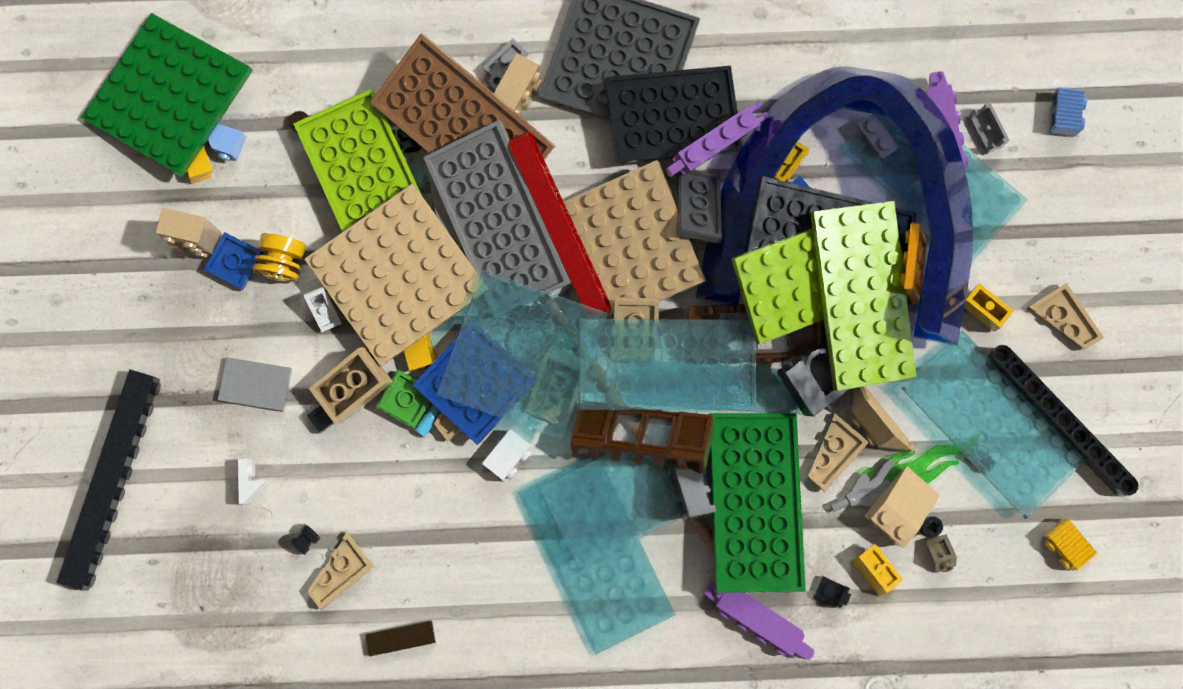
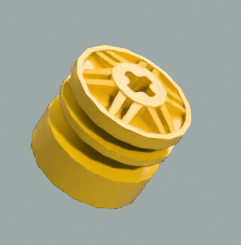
(279, 252)

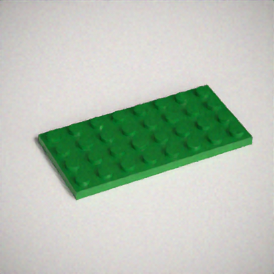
(756, 503)

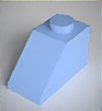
(227, 142)

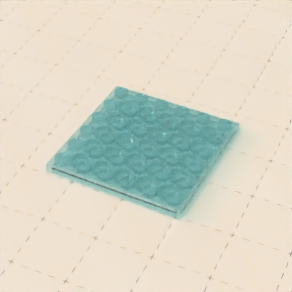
(518, 355)

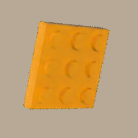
(914, 262)

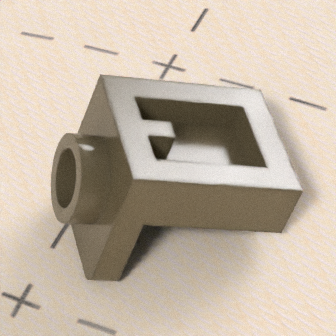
(941, 553)

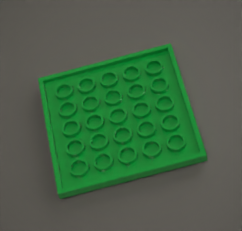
(167, 94)

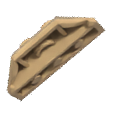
(875, 422)

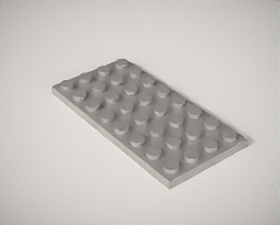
(495, 210)

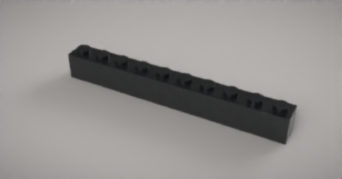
(109, 480)

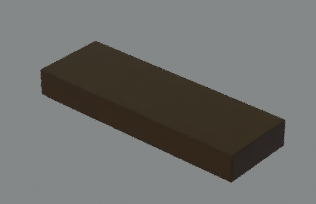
(400, 638)

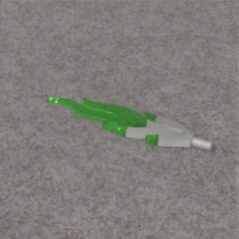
(866, 491)

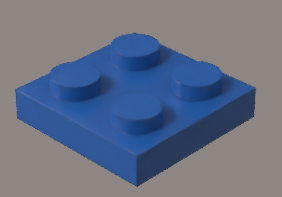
(232, 261)

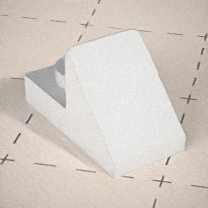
(322, 308)
(247, 488)

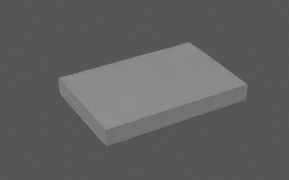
(255, 384)

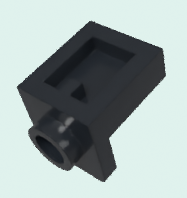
(832, 593)

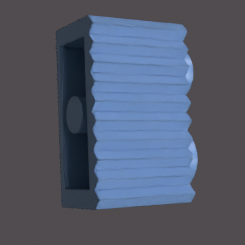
(1068, 111)

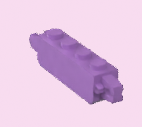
(945, 99)
(716, 141)
(761, 620)

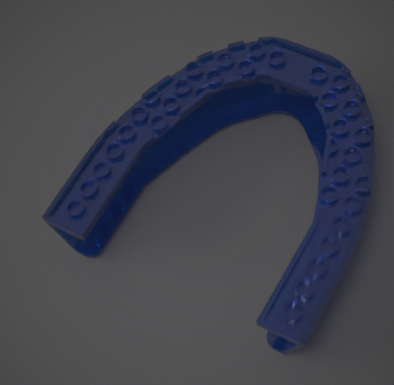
(937, 161)

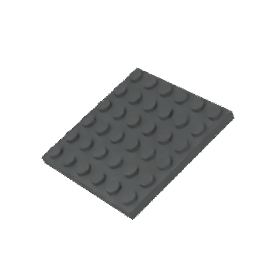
(610, 41)

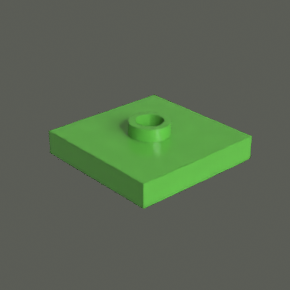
(403, 400)

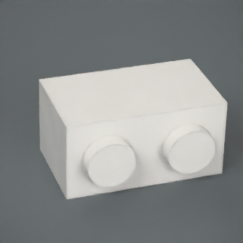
(507, 456)

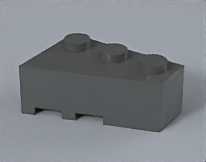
(690, 490)

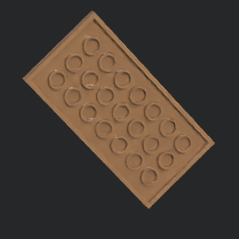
(443, 102)

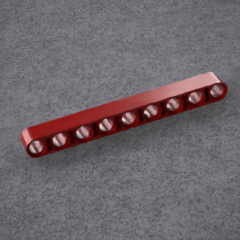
(558, 222)

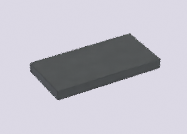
(699, 206)

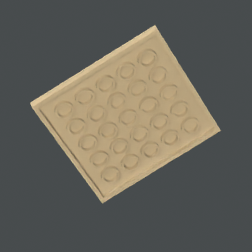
(634, 237)
(395, 274)

